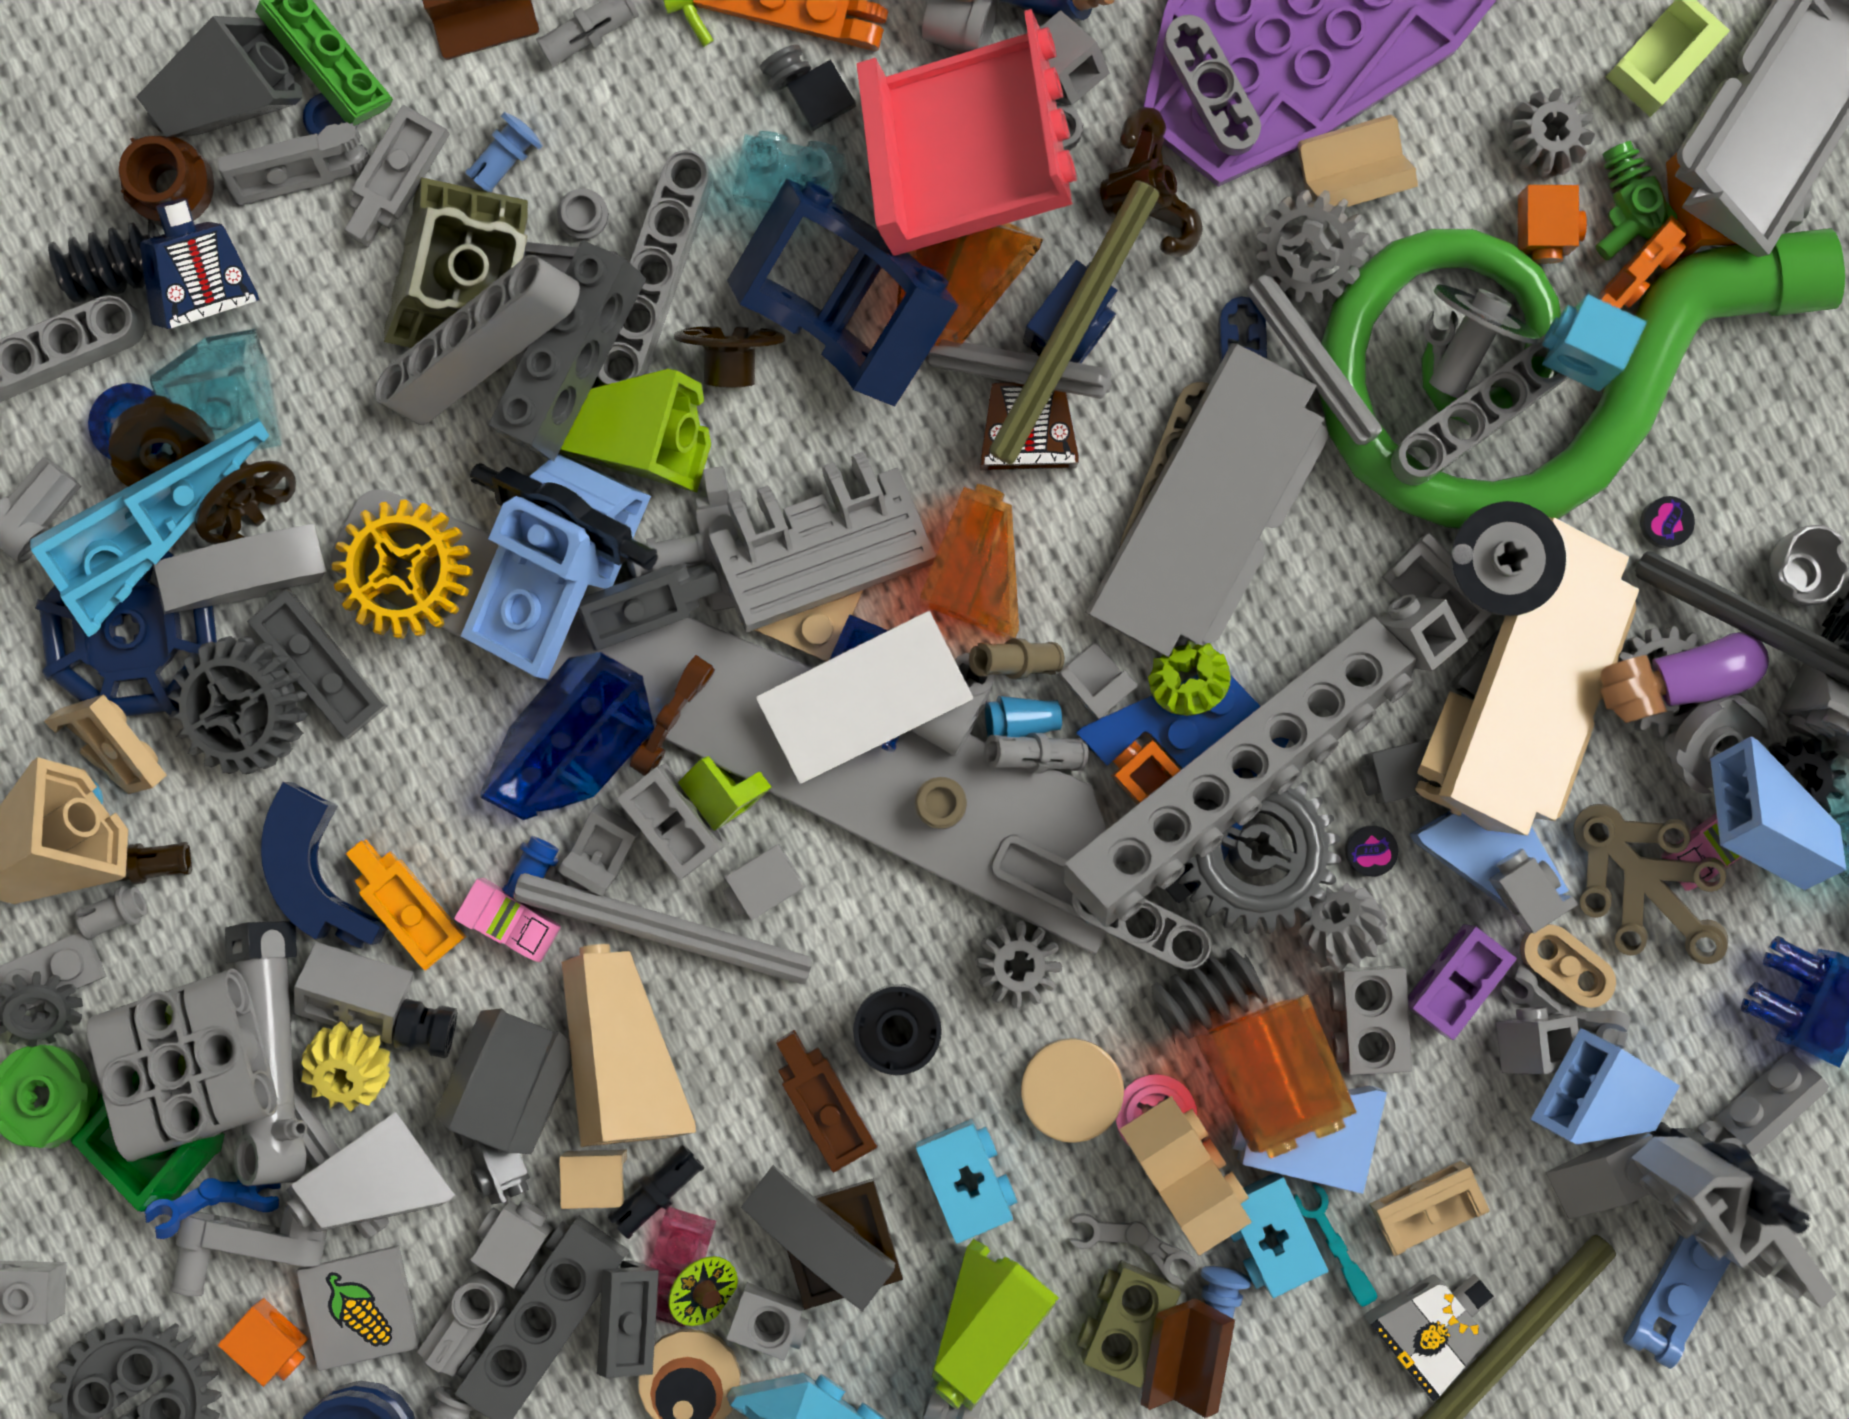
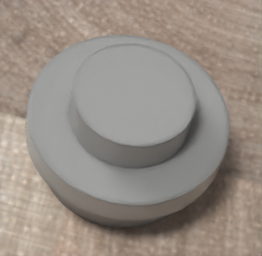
(582, 214)

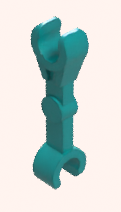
(1354, 1278)

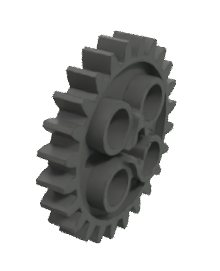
(110, 1362)

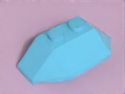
(796, 1398)

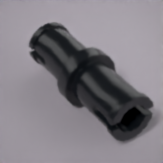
(655, 1191)

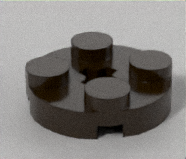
(151, 423)

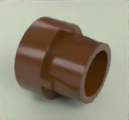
(150, 157)

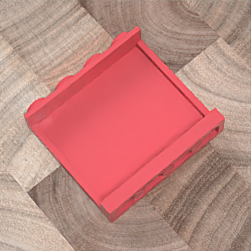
(966, 141)

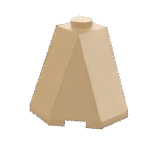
(57, 835)

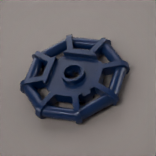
(115, 659)

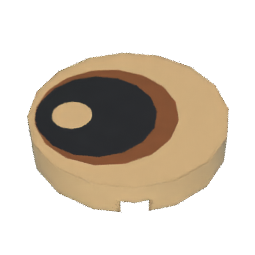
(690, 1377)

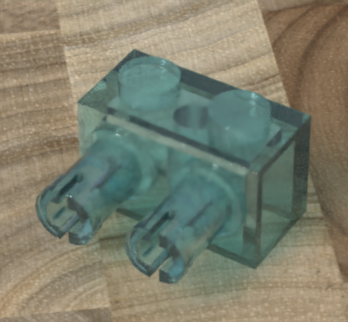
(770, 160)

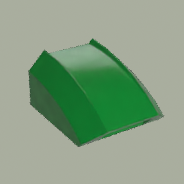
(148, 1178)

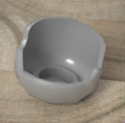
(1821, 551)

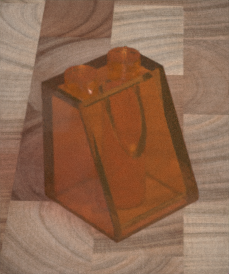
(1278, 1075)

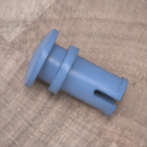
(503, 152)
(1224, 1288)

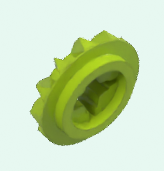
(1194, 695)

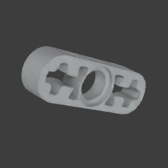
(1182, 58)

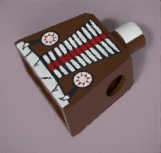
(1050, 441)

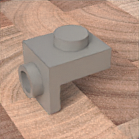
(599, 850)

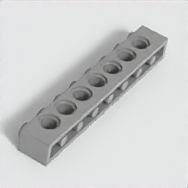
(1365, 654)

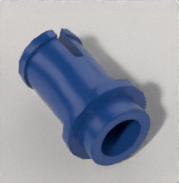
(535, 860)

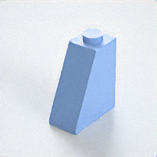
(1773, 818)
(1476, 851)
(1603, 1093)
(1333, 1160)

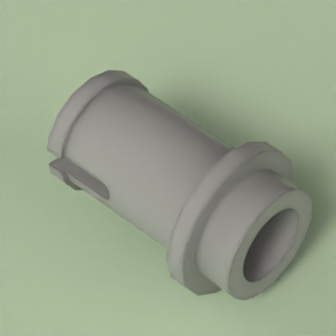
(121, 908)

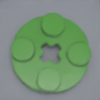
(69, 1097)

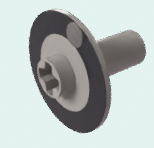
(1483, 318)
(1532, 555)

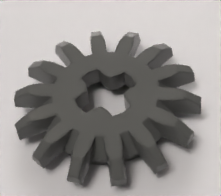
(41, 1024)

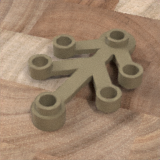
(1646, 877)

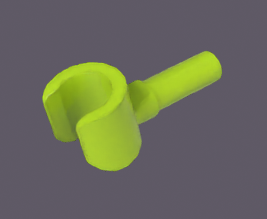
(692, 18)

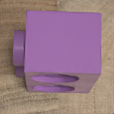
(1459, 981)

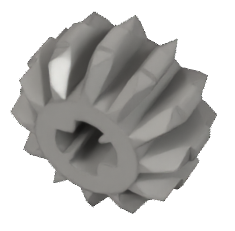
(1533, 123)
(1344, 928)
(1030, 977)

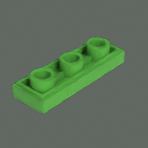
(325, 58)

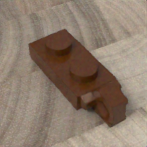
(823, 1104)

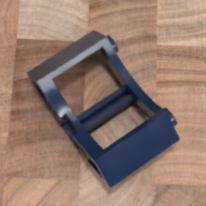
(909, 334)

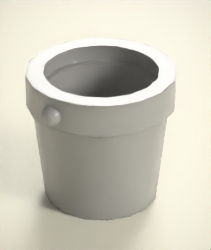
(959, 24)

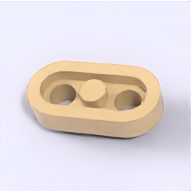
(1567, 964)

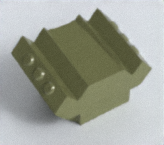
(451, 253)

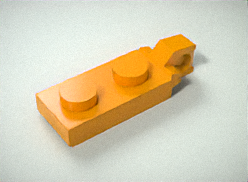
(404, 905)

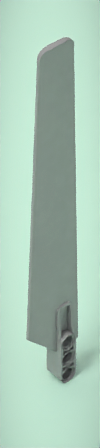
(1002, 850)

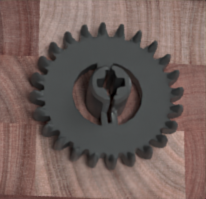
(1304, 867)

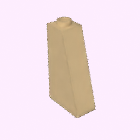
(618, 1054)

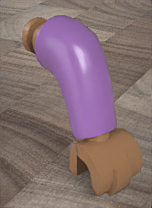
(1685, 677)

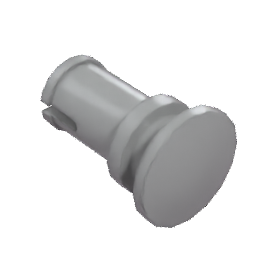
(672, 552)

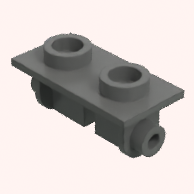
(495, 1170)

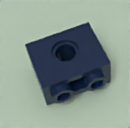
(1048, 315)

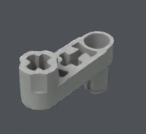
(210, 1232)

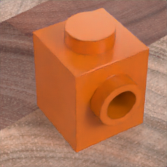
(1550, 222)
(1143, 770)

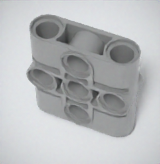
(221, 1089)

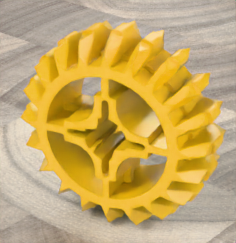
(382, 579)

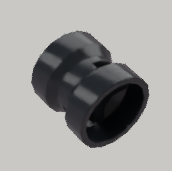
(425, 1028)

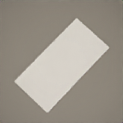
(864, 697)

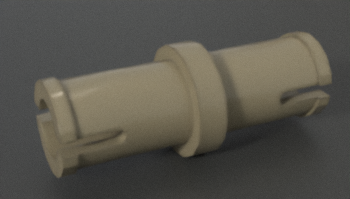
(1016, 658)

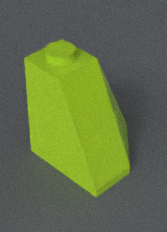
(644, 429)
(987, 1324)

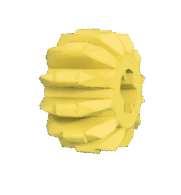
(345, 1066)

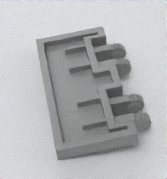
(821, 552)

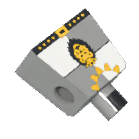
(1433, 1329)

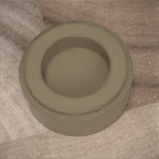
(940, 803)

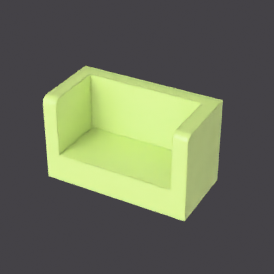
(1667, 54)

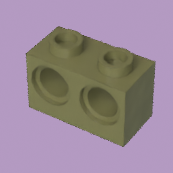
(1133, 1323)

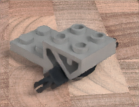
(1731, 1208)

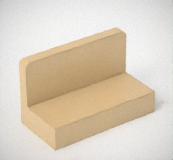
(1357, 162)

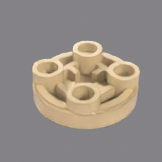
(1072, 1090)

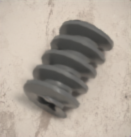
(1208, 993)

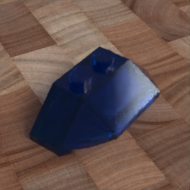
(570, 737)

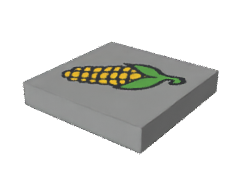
(358, 1308)

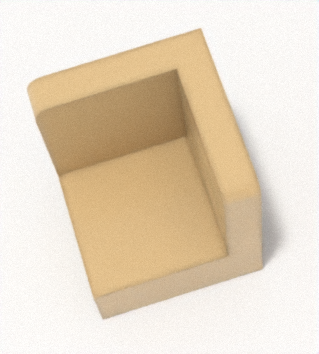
(592, 1179)

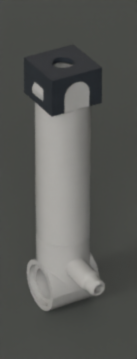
(273, 1146)

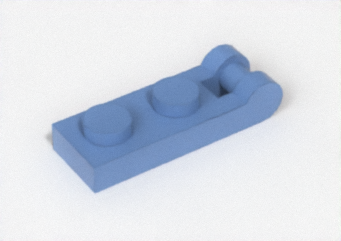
(1678, 1297)

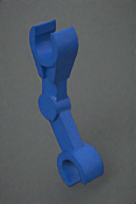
(209, 1193)

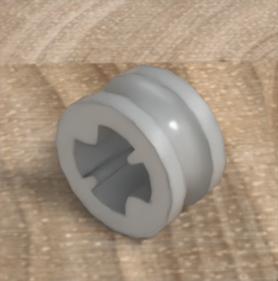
(449, 1405)

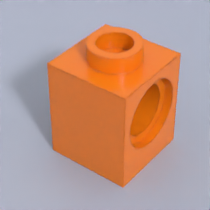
(265, 1343)

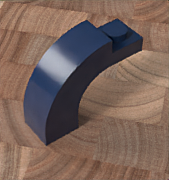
(293, 872)

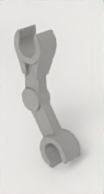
(1593, 1021)
(1137, 1235)

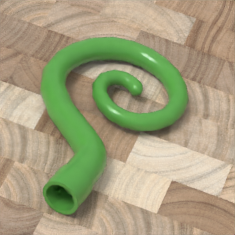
(1797, 277)

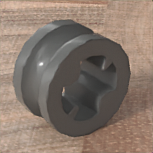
(784, 66)

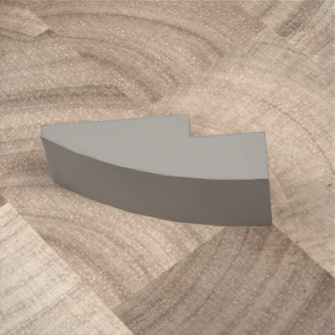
(240, 569)

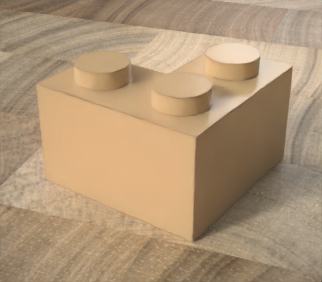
(1188, 1174)

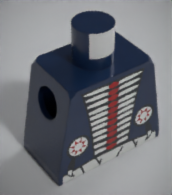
(192, 269)

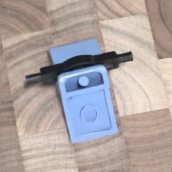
(554, 539)

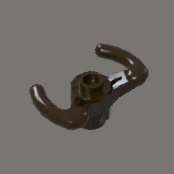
(1148, 167)

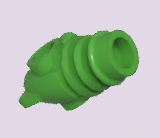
(1639, 203)

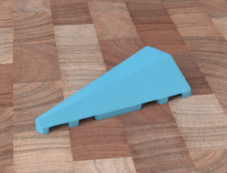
(115, 542)

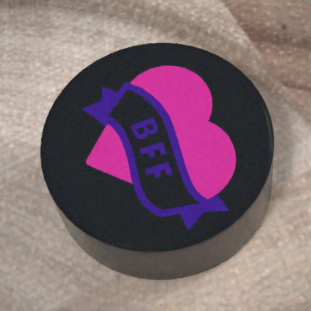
(1667, 522)
(1371, 851)

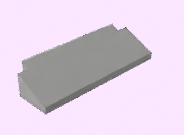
(1770, 125)
(1215, 496)

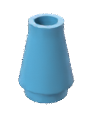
(1021, 716)

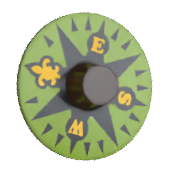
(702, 1290)

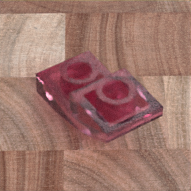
(679, 1243)

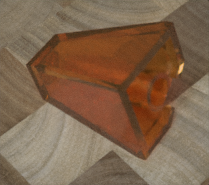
(977, 272)
(976, 565)

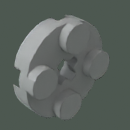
(1695, 740)

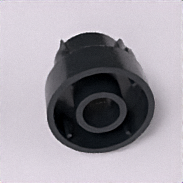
(892, 1057)

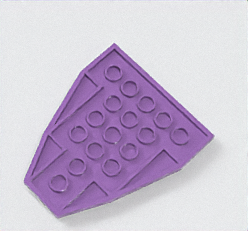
(1301, 67)

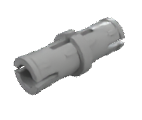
(585, 29)
(1035, 753)

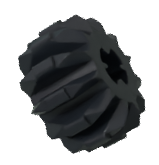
(1814, 767)

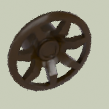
(729, 359)
(240, 496)

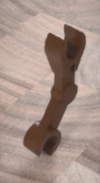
(692, 681)

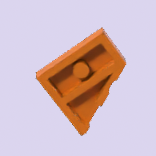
(1660, 250)

